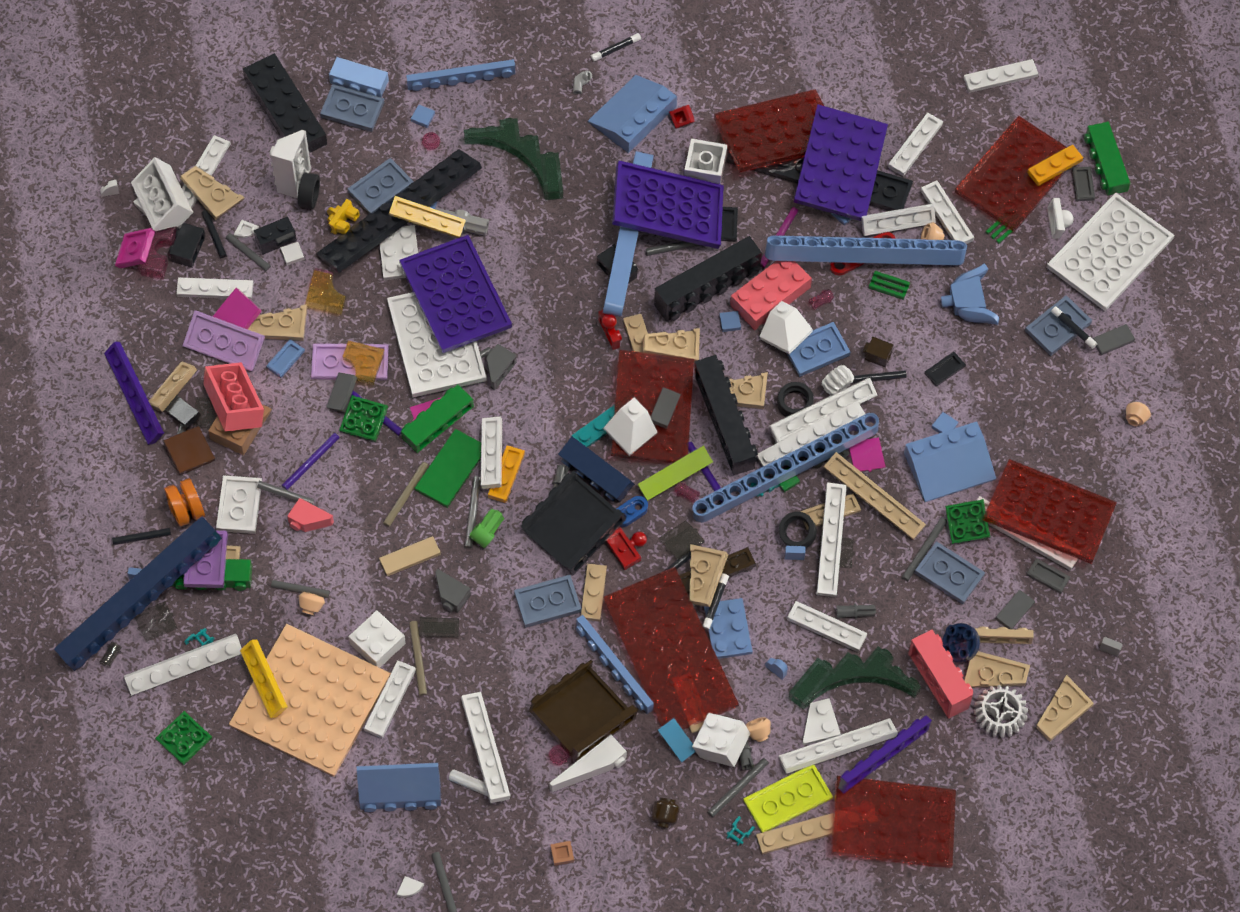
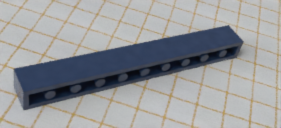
(138, 593)

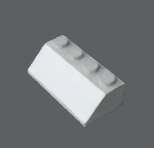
(289, 162)
(161, 196)

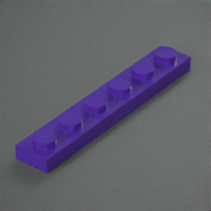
(134, 393)
(889, 750)

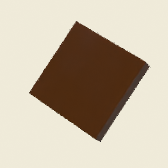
(189, 450)

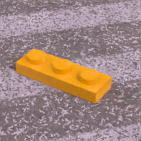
(1055, 165)
(511, 463)

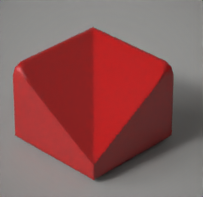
(682, 116)

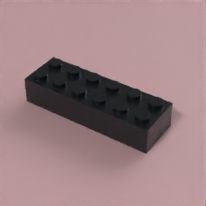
(283, 101)
(708, 279)
(725, 415)

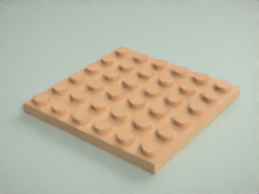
(325, 696)

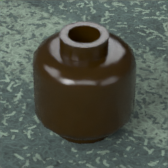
(665, 812)

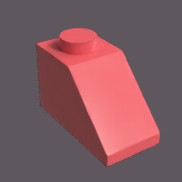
(308, 517)

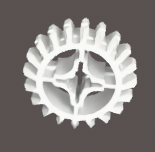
(993, 709)

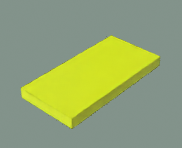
(788, 798)

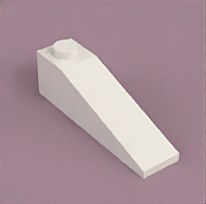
(597, 761)

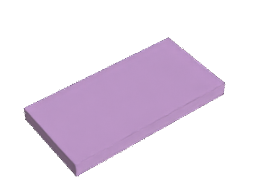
(223, 340)
(328, 361)

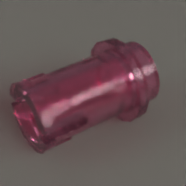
(822, 298)
(687, 492)

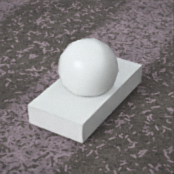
(1058, 218)

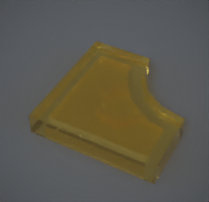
(323, 294)
(365, 360)

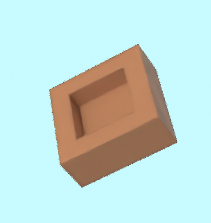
(562, 853)

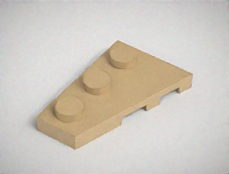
(211, 194)
(282, 325)
(677, 344)
(750, 390)
(705, 573)
(991, 670)
(1064, 709)

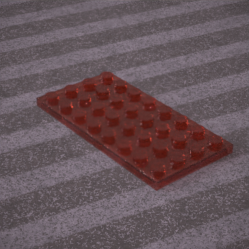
(670, 650)

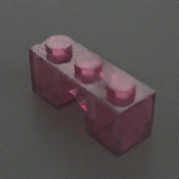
(157, 264)

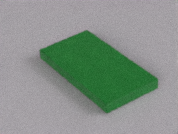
(450, 468)

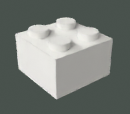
(706, 161)
(377, 639)
(721, 739)

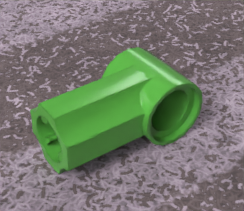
(484, 531)

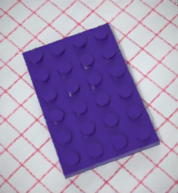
(840, 163)
(668, 204)
(455, 294)

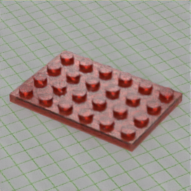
(769, 130)
(1001, 180)
(643, 378)
(1049, 511)
(894, 823)

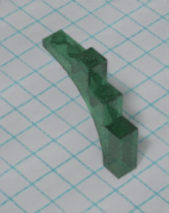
(526, 148)
(851, 670)

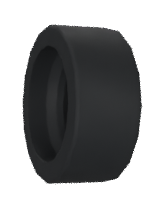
(308, 190)
(794, 387)
(790, 517)

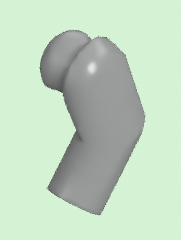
(580, 80)

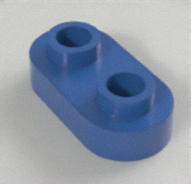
(630, 512)

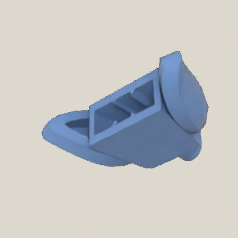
(968, 298)

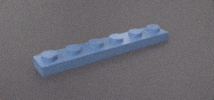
(461, 74)
(618, 671)

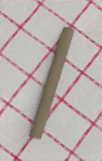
(406, 493)
(418, 658)

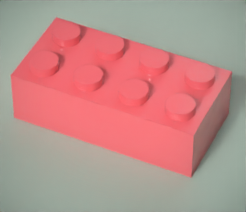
(777, 283)
(233, 396)
(940, 673)

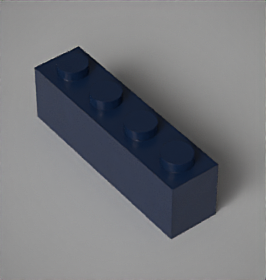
(596, 469)

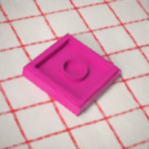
(135, 248)
(238, 310)

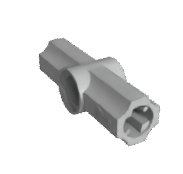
(473, 224)

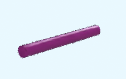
(782, 230)

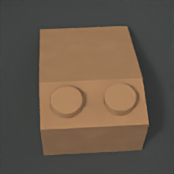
(235, 440)

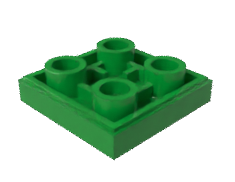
(363, 418)
(967, 521)
(183, 738)

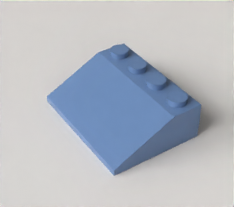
(634, 112)
(950, 461)
(399, 786)

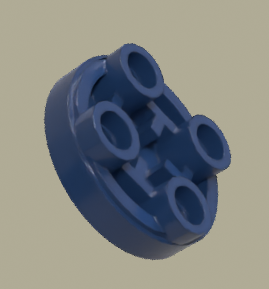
(961, 642)

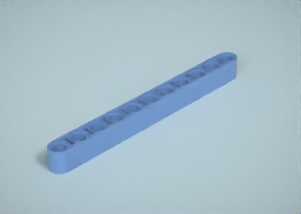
(865, 250)
(623, 257)
(781, 475)

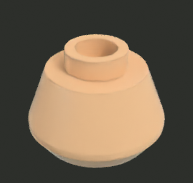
(932, 232)
(1137, 413)
(310, 602)
(759, 729)

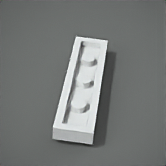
(1000, 75)
(915, 144)
(947, 212)
(898, 219)
(212, 287)
(491, 453)
(827, 626)
(389, 699)

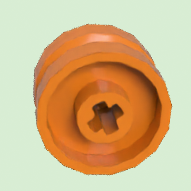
(184, 502)

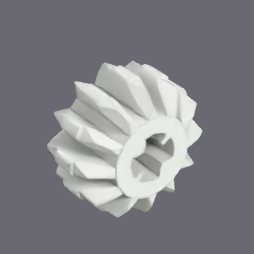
(837, 380)

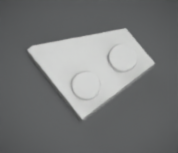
(820, 723)

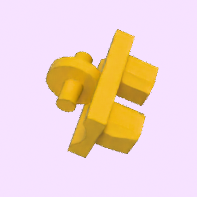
(339, 215)

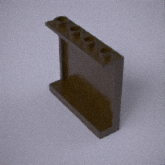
(581, 711)

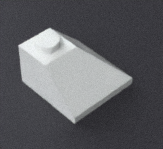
(785, 328)
(631, 427)

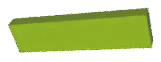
(675, 473)

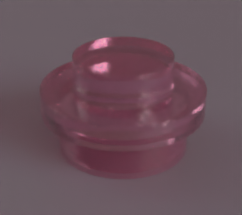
(431, 141)
(558, 755)

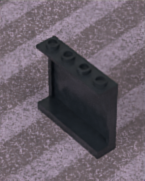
(572, 522)

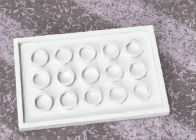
(1110, 251)
(424, 363)

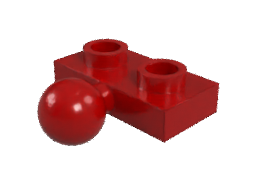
(608, 323)
(624, 548)

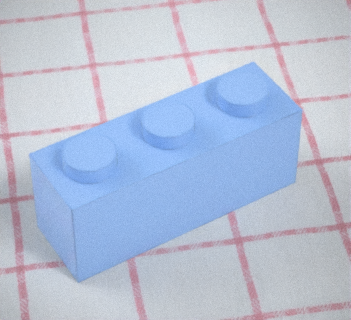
(358, 77)

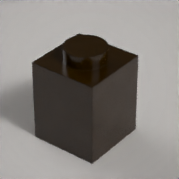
(878, 351)

